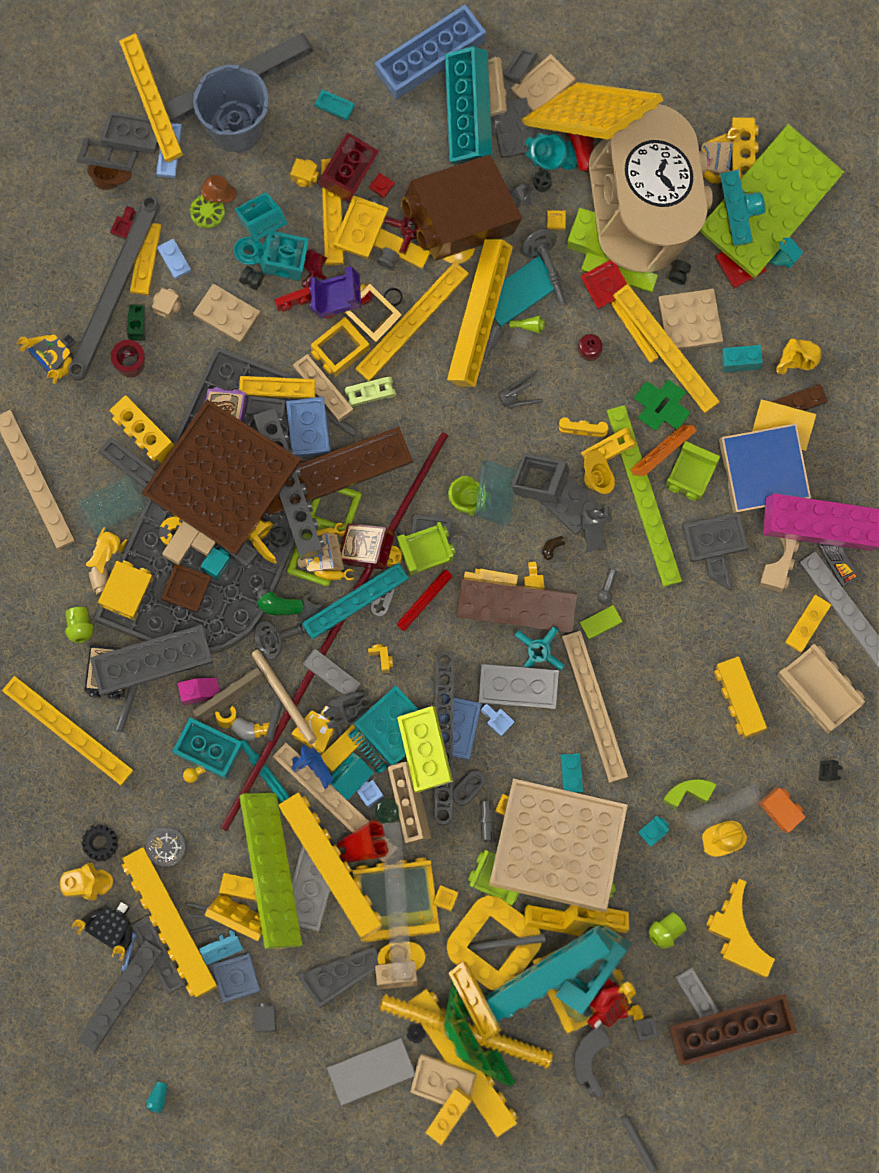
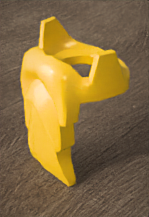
(260, 532)
(107, 545)

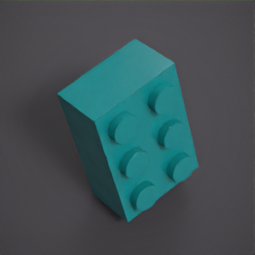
(208, 749)

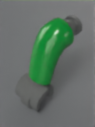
(275, 605)

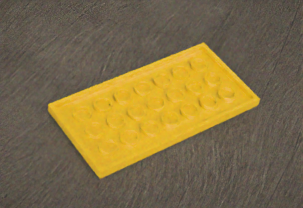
(592, 110)

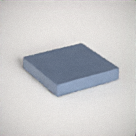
(236, 978)

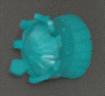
(546, 151)

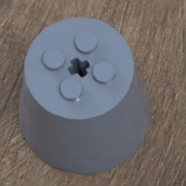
(231, 96)

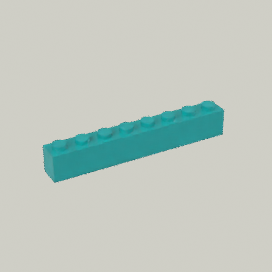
(549, 973)

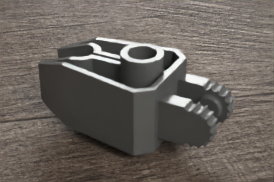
(347, 709)

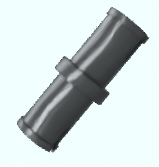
(487, 821)

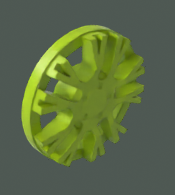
(207, 212)

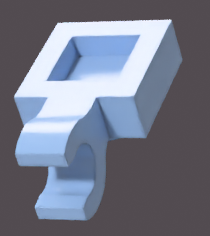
(499, 721)

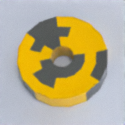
(167, 527)

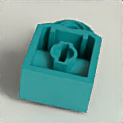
(278, 256)

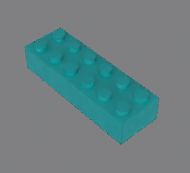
(468, 104)

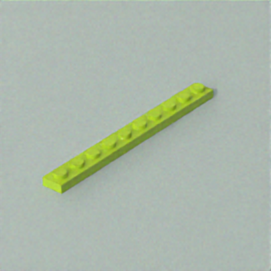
(646, 503)

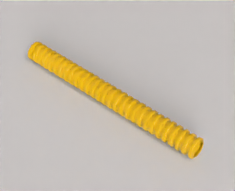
(436, 1021)

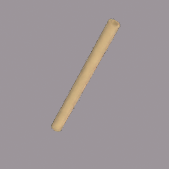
(284, 697)

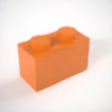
(782, 809)

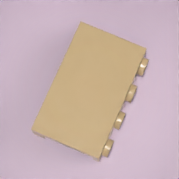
(821, 688)

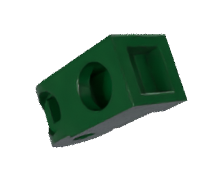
(136, 323)

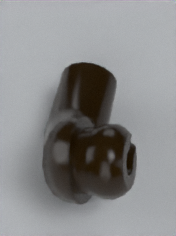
(550, 545)

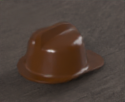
(107, 178)

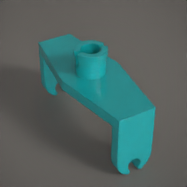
(787, 254)

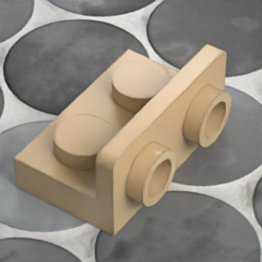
(385, 981)

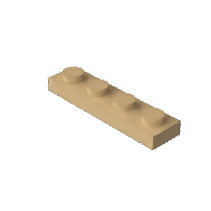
(324, 388)

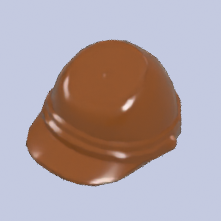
(218, 190)

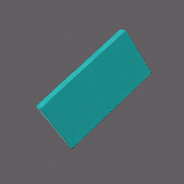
(523, 291)

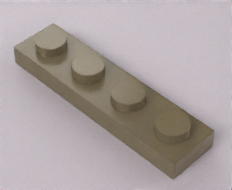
(229, 696)

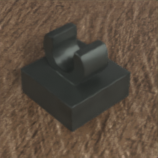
(829, 770)

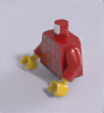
(612, 1004)

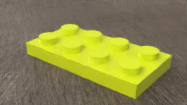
(425, 749)

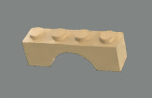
(775, 574)

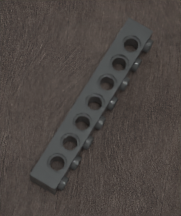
(312, 546)

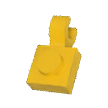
(533, 579)

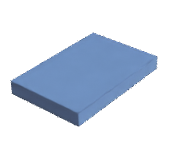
(308, 426)
(465, 723)

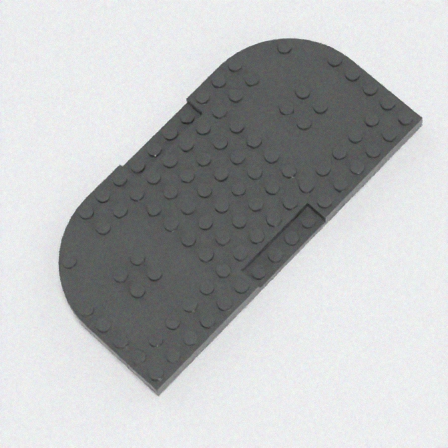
(229, 605)

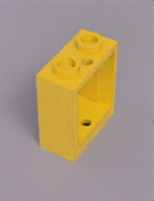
(387, 322)
(353, 334)

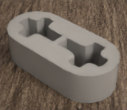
(386, 604)

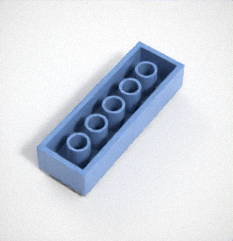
(426, 52)

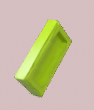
(600, 622)

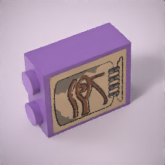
(230, 401)

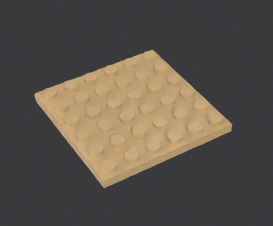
(558, 845)

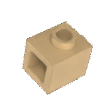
(166, 303)

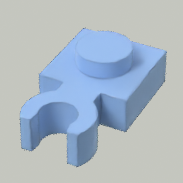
(370, 793)

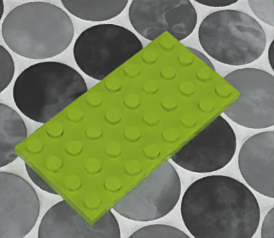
(792, 182)

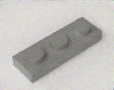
(330, 673)

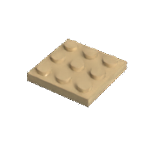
(691, 318)

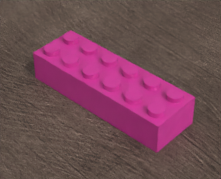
(821, 522)

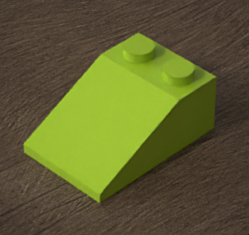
(585, 234)

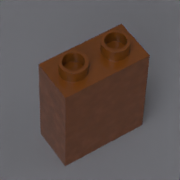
(461, 207)

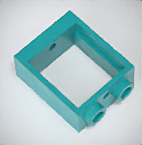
(254, 217)

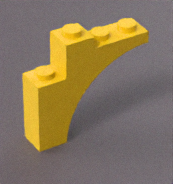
(731, 926)

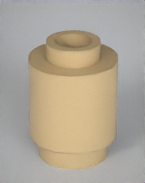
(98, 580)

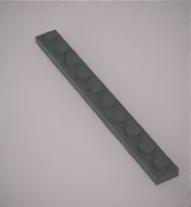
(142, 474)

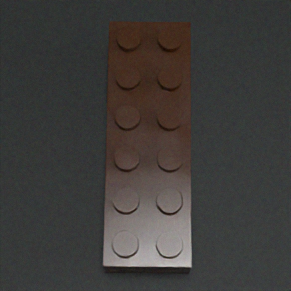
(516, 604)
(732, 1030)

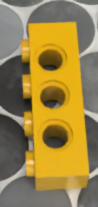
(750, 130)
(126, 409)

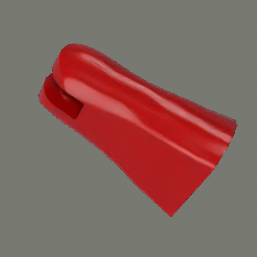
(583, 148)
(361, 843)

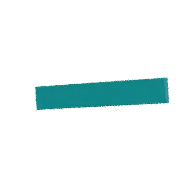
(355, 601)

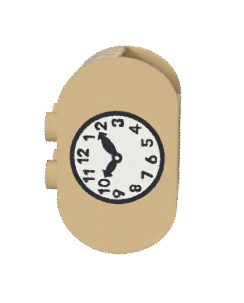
(649, 190)

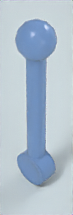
(134, 936)

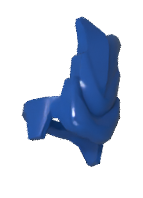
(312, 758)

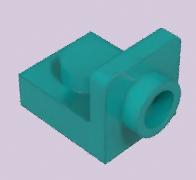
(654, 831)

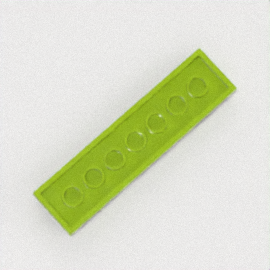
(270, 870)

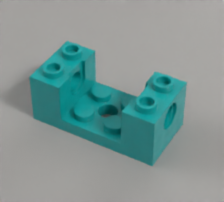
(579, 993)

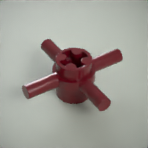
(408, 234)

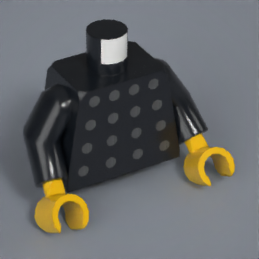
(108, 927)

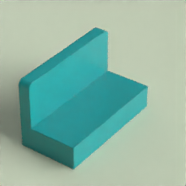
(350, 775)

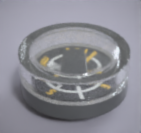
(166, 847)

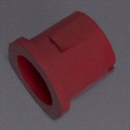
(123, 350)

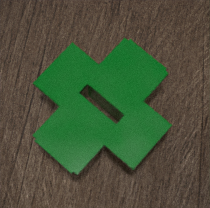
(653, 398)

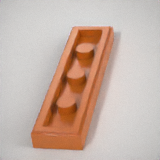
(664, 449)

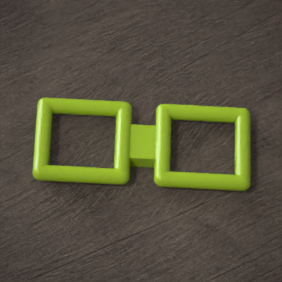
(323, 523)

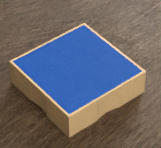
(764, 465)

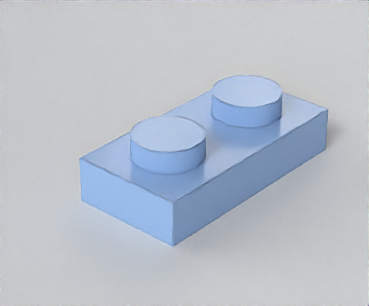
(174, 259)

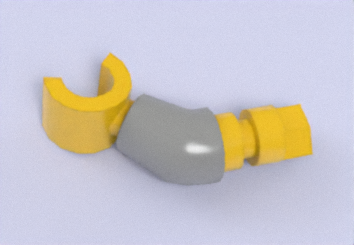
(243, 728)

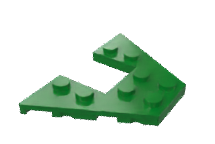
(467, 1046)

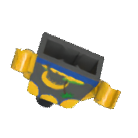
(50, 353)

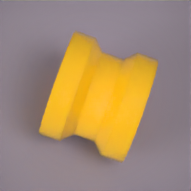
(395, 553)

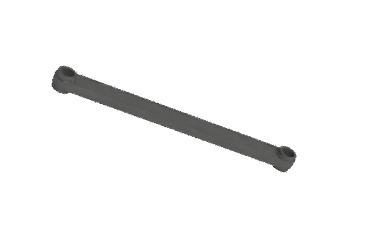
(114, 288)

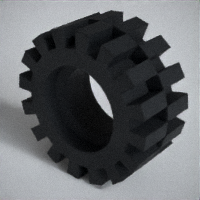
(87, 843)

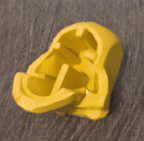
(799, 355)
(85, 882)

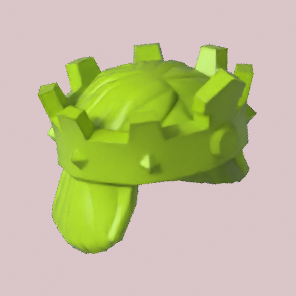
(464, 494)

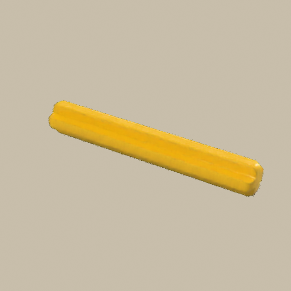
(637, 335)

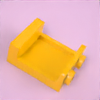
(125, 589)

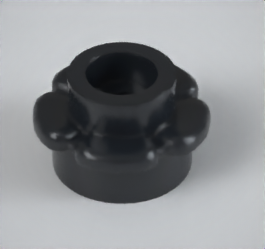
(416, 1038)

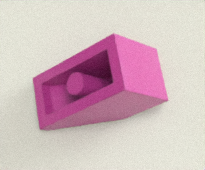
(198, 690)

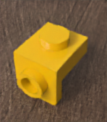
(386, 661)

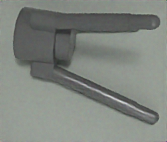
(508, 395)
(215, 925)

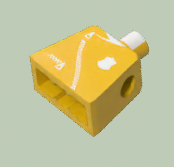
(319, 727)

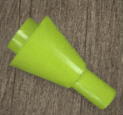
(532, 324)

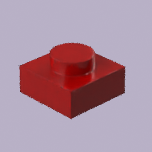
(381, 185)

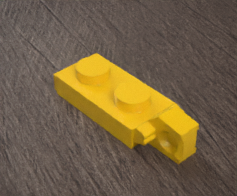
(492, 575)

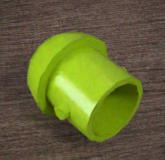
(78, 625)
(666, 931)

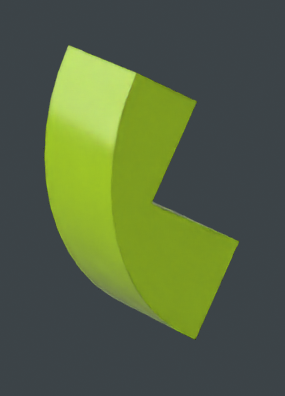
(698, 789)

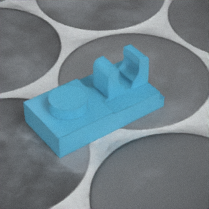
(221, 949)

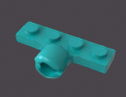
(740, 207)

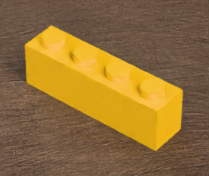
(741, 698)

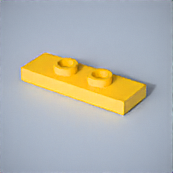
(808, 623)
(449, 1115)

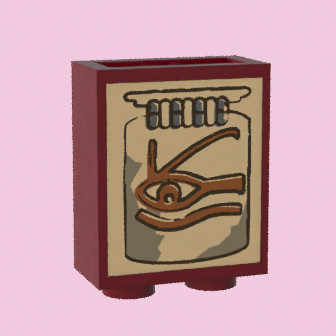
(366, 546)

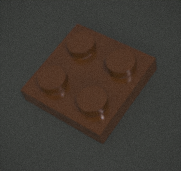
(186, 588)

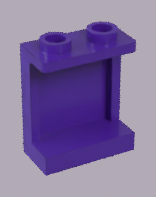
(336, 294)

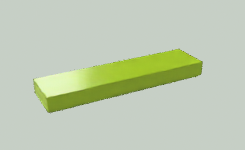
(637, 280)

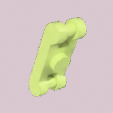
(370, 391)

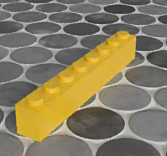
(480, 313)
(330, 866)
(169, 922)
(484, 1096)

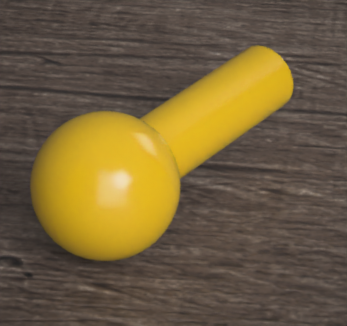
(191, 775)

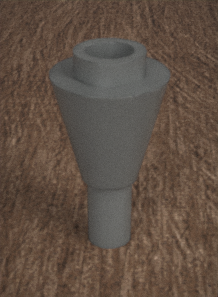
(494, 336)

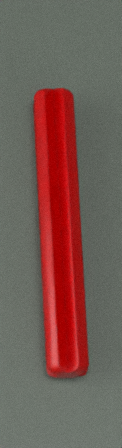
(424, 600)

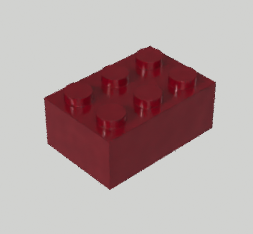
(348, 167)

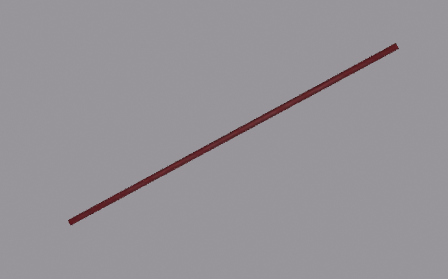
(330, 638)

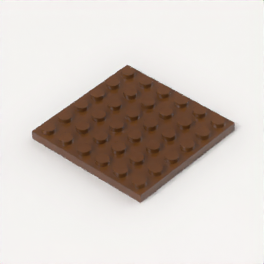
(221, 477)

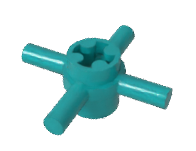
(545, 643)

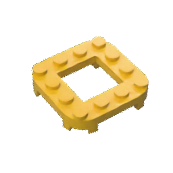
(469, 927)

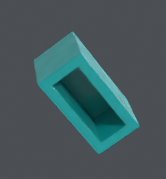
(741, 358)

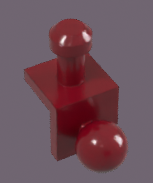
(314, 265)

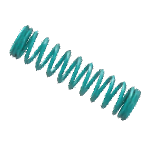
(383, 766)

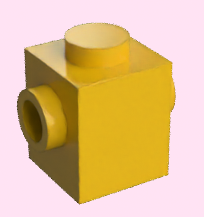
(304, 173)

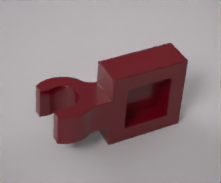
(123, 224)

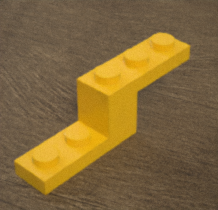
(575, 919)

